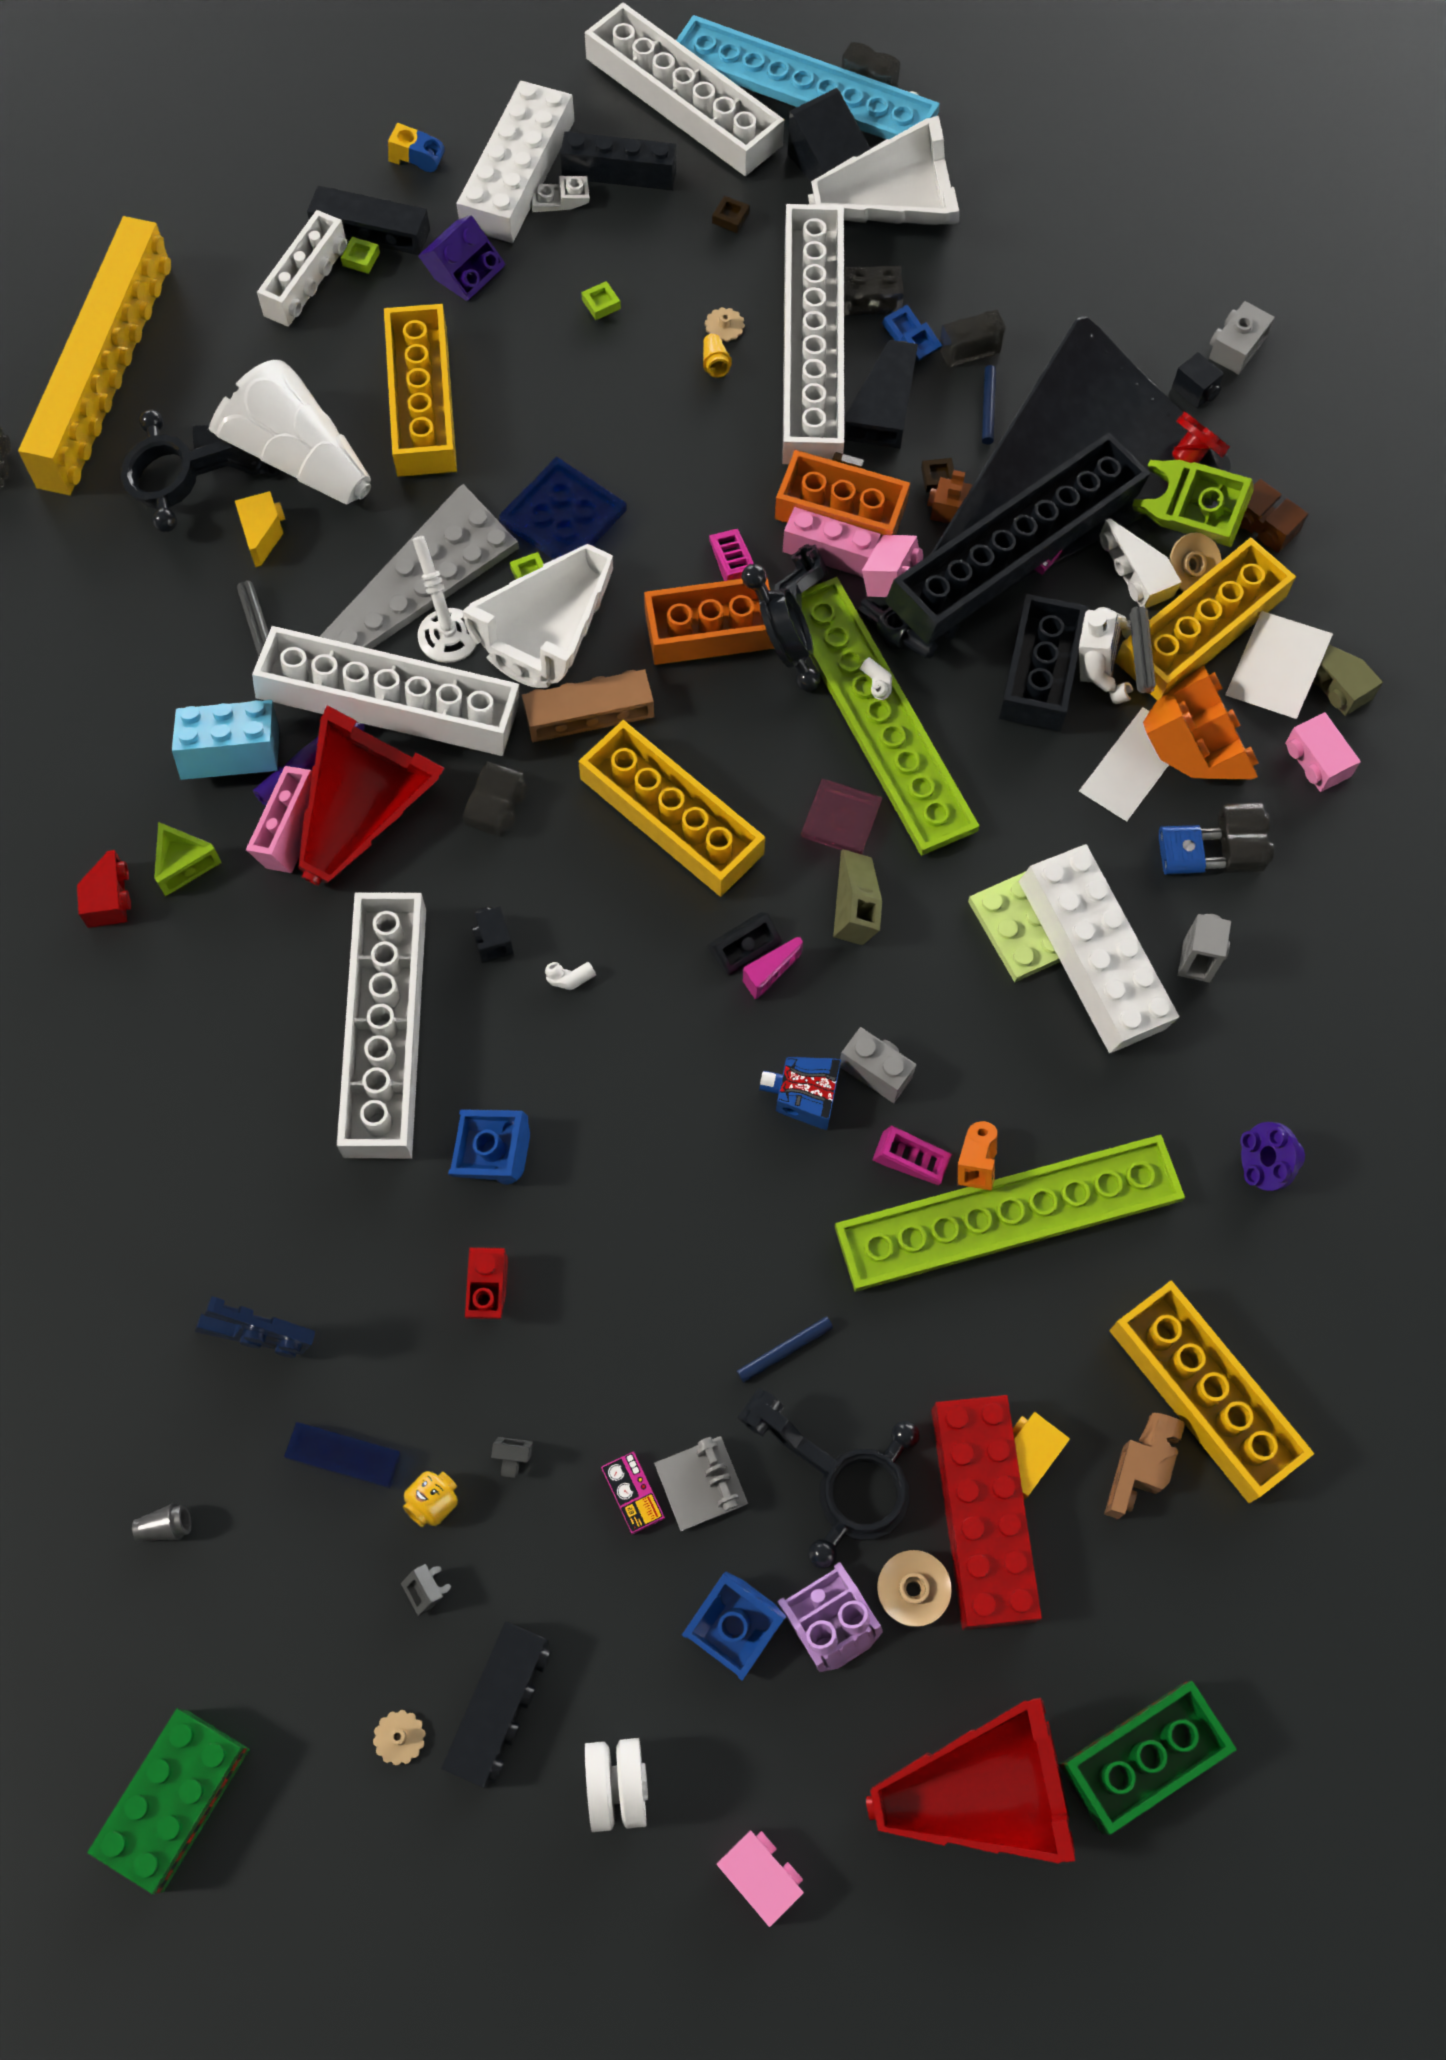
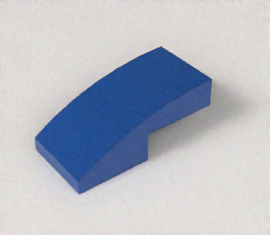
(905, 327)

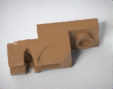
(1145, 1464)

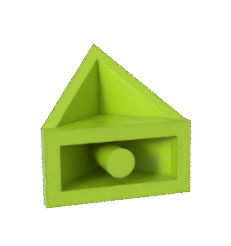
(181, 858)

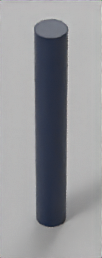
(989, 405)
(784, 1349)

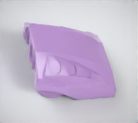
(832, 1620)

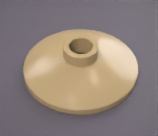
(1201, 553)
(928, 1574)

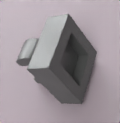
(512, 1452)
(423, 1589)

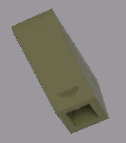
(1346, 680)
(857, 899)

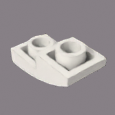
(566, 195)

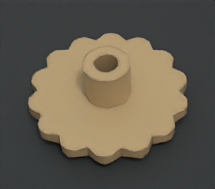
(725, 323)
(399, 1737)

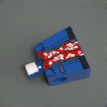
(804, 1088)

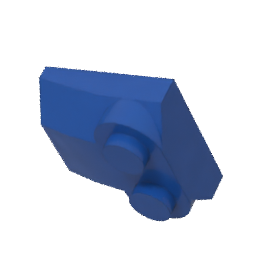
(491, 1145)
(735, 1624)

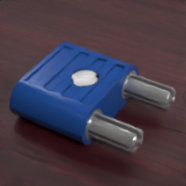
(1184, 849)

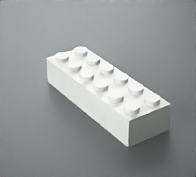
(517, 160)
(1098, 948)

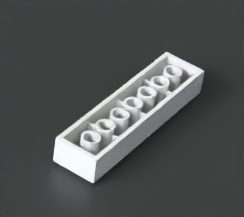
(684, 89)
(386, 690)
(382, 1026)

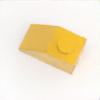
(261, 524)
(1036, 1449)

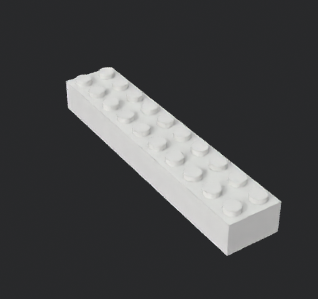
(813, 331)

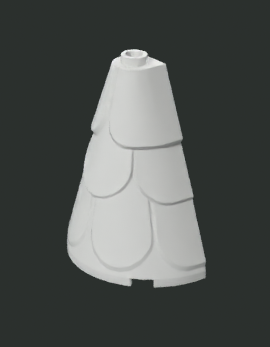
(894, 181)
(287, 429)
(542, 617)

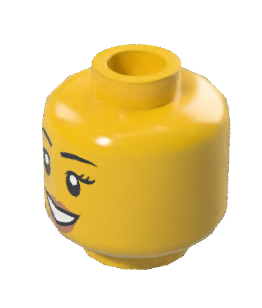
(430, 1498)

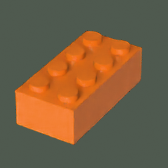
(842, 493)
(704, 621)

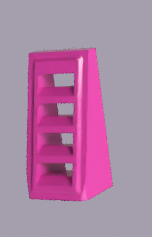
(724, 565)
(766, 970)
(907, 1166)

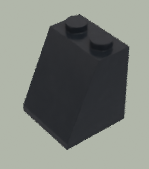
(824, 135)

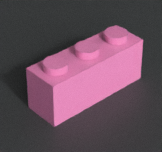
(839, 543)
(279, 830)

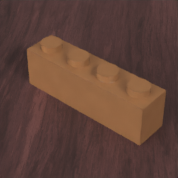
(588, 705)

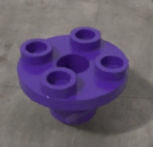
(1271, 1156)

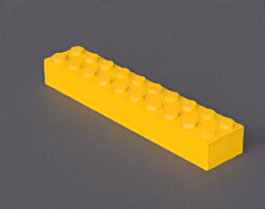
(95, 357)

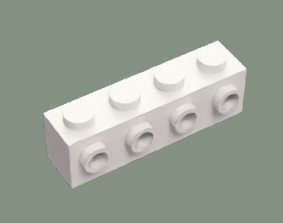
(302, 268)

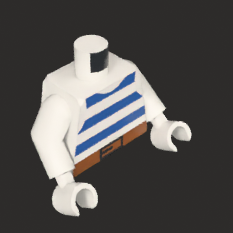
(1099, 651)

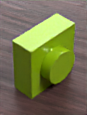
(360, 255)
(601, 300)
(526, 565)

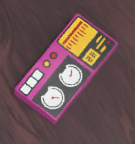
(633, 1493)

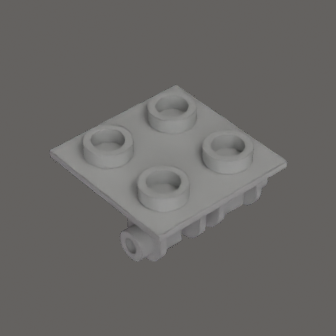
(701, 1483)

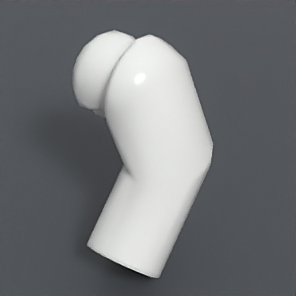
(880, 677)
(568, 979)

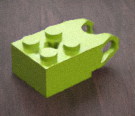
(1189, 491)

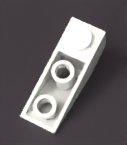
(1144, 568)

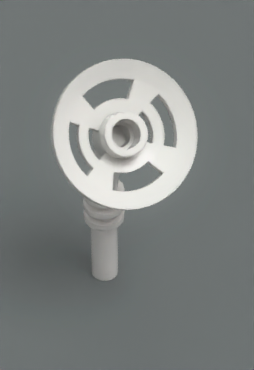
(445, 625)

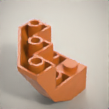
(1197, 732)

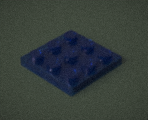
(562, 510)

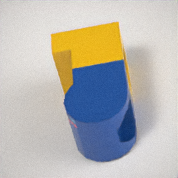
(415, 148)

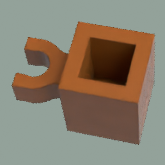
(948, 497)

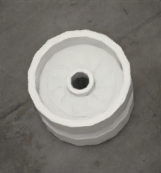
(616, 1784)

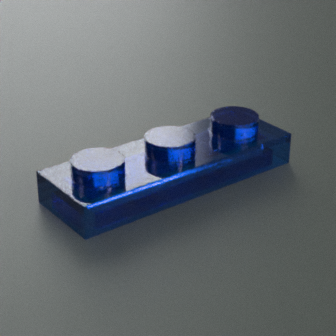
(342, 1455)

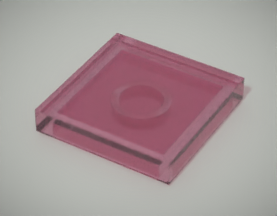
(841, 817)

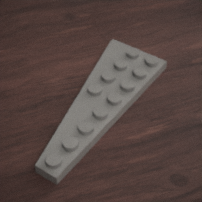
(462, 545)

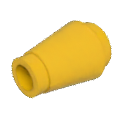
(715, 356)

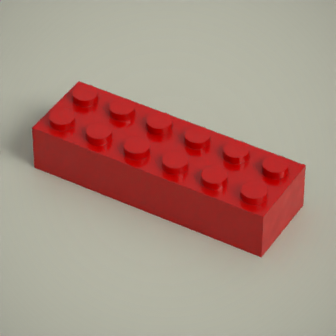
(985, 1513)

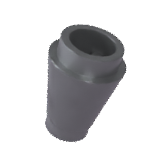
(164, 1524)

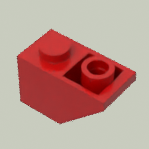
(103, 892)
(486, 1283)

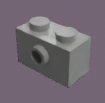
(1240, 337)
(1204, 947)
(877, 1064)

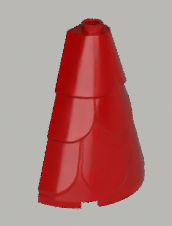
(355, 794)
(984, 1791)

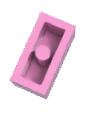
(889, 560)
(1322, 752)
(760, 1877)

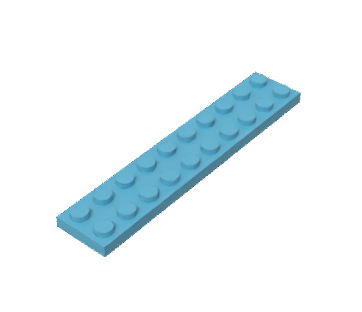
(800, 78)

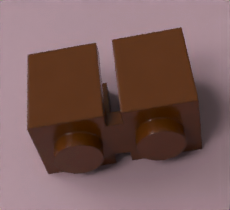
(1274, 525)

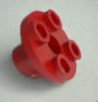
(1197, 441)

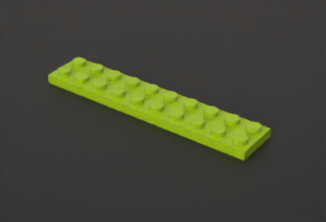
(885, 728)
(1013, 1214)

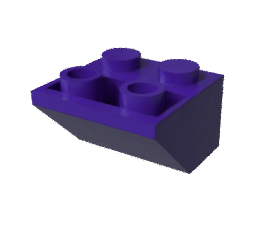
(462, 258)

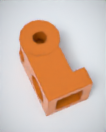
(976, 1160)

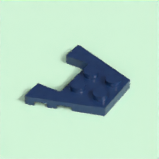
(254, 1330)

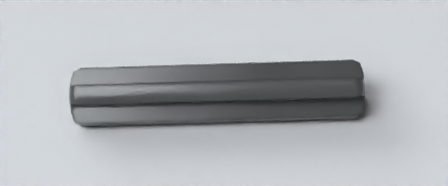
(253, 614)
(1142, 649)

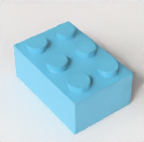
(226, 739)

